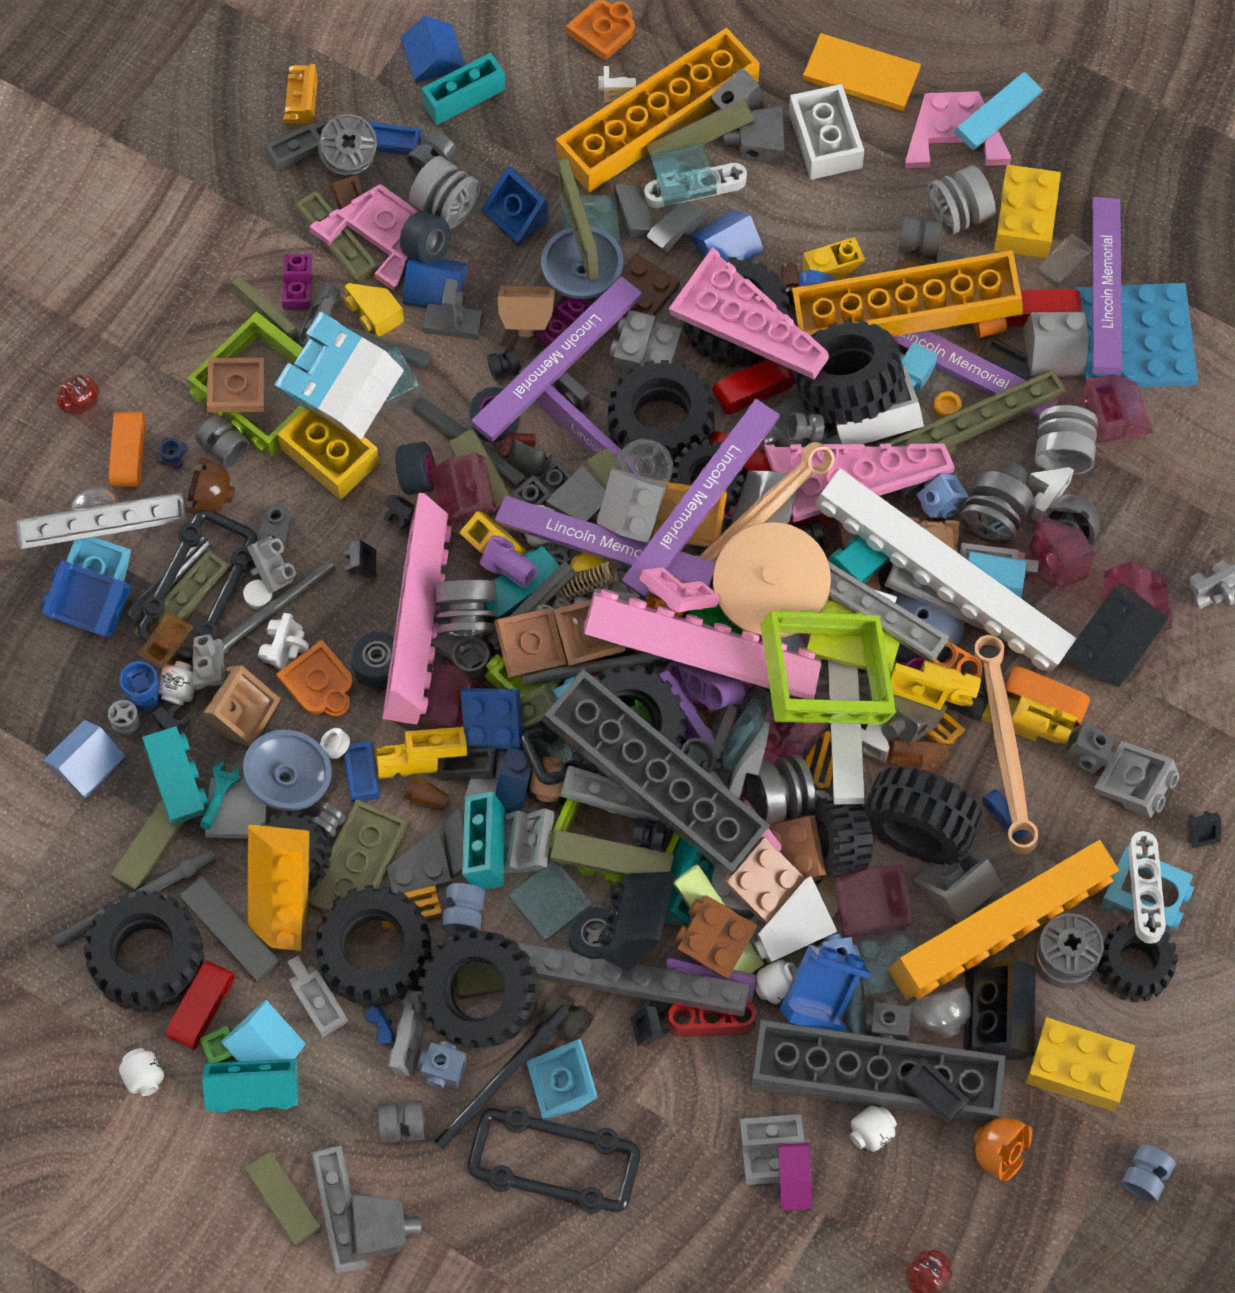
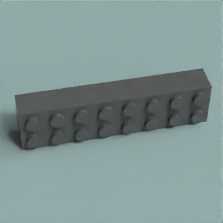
(655, 772)
(870, 1069)

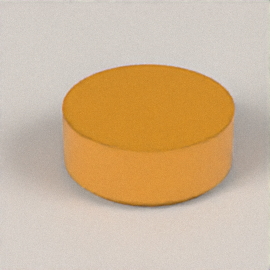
(946, 404)

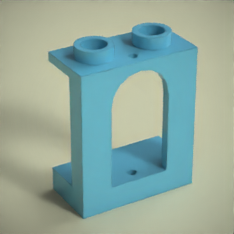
(1123, 900)

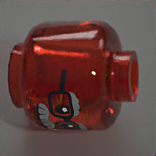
(77, 395)
(929, 1272)

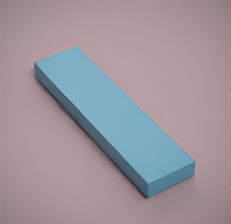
(998, 111)

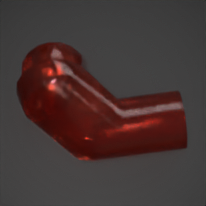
(526, 438)

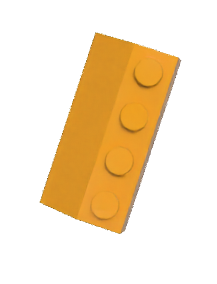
(278, 885)

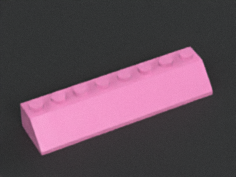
(416, 613)
(696, 643)

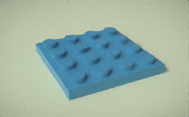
(1154, 335)

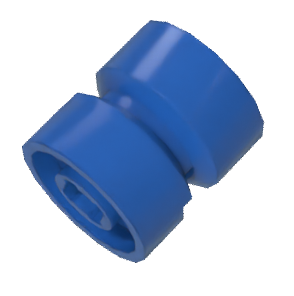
(140, 685)

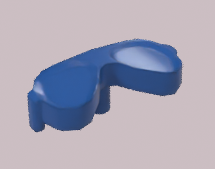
(385, 1032)

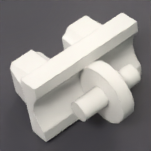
(286, 644)

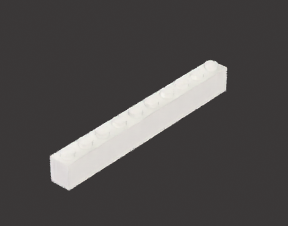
(945, 571)

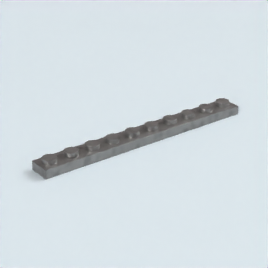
(640, 982)

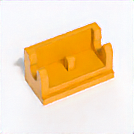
(301, 95)

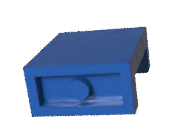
(85, 599)
(823, 988)

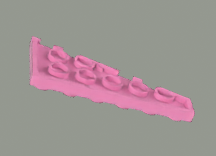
(739, 312)
(877, 468)

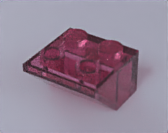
(1117, 407)
(463, 487)
(1062, 552)
(1145, 582)
(444, 697)
(791, 737)
(874, 901)

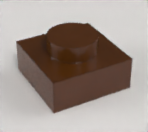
(346, 190)

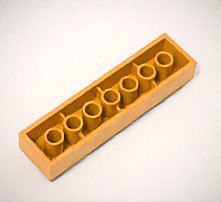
(655, 108)
(916, 296)
(997, 923)

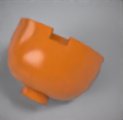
(1001, 1145)

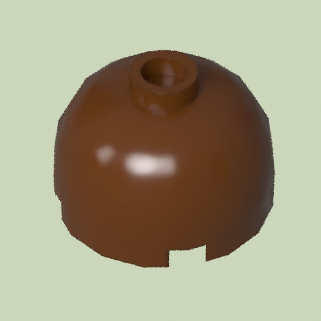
(209, 487)

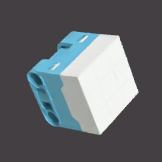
(340, 376)

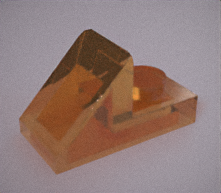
(165, 641)
(929, 755)

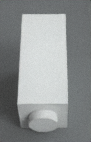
(796, 924)

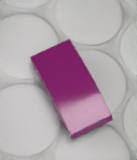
(297, 281)
(564, 316)
(795, 1176)

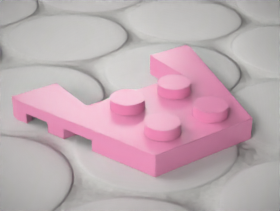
(939, 119)
(379, 219)

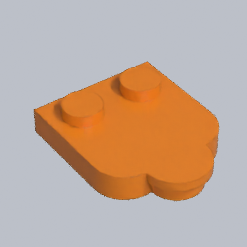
(603, 27)
(318, 681)

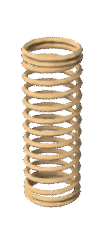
(607, 575)

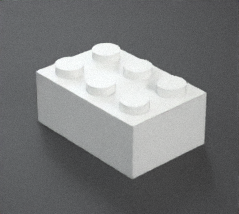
(826, 131)

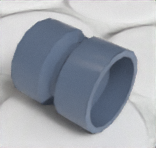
(463, 905)
(1149, 1171)

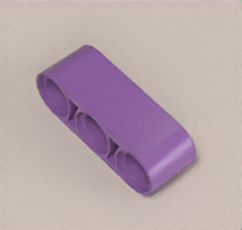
(707, 686)

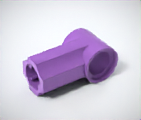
(502, 558)

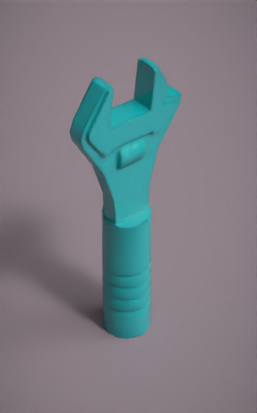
(223, 782)

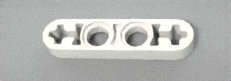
(723, 170)
(1146, 886)

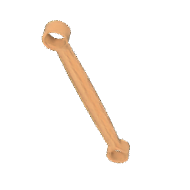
(774, 497)
(1006, 744)

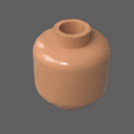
(544, 792)

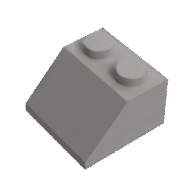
(1056, 343)
(631, 505)
(958, 887)

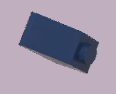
(514, 780)

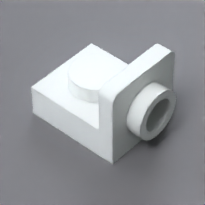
(614, 87)

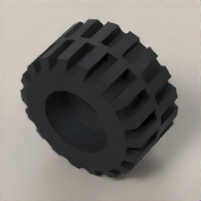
(697, 458)
(843, 837)
(318, 843)
(1129, 982)

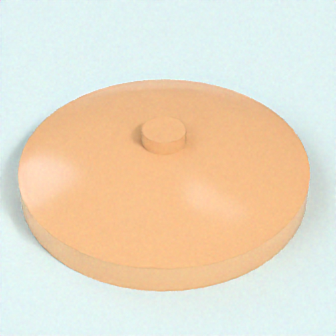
(770, 571)

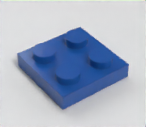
(492, 717)

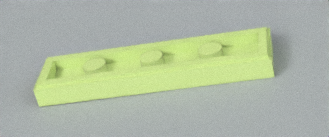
(695, 885)

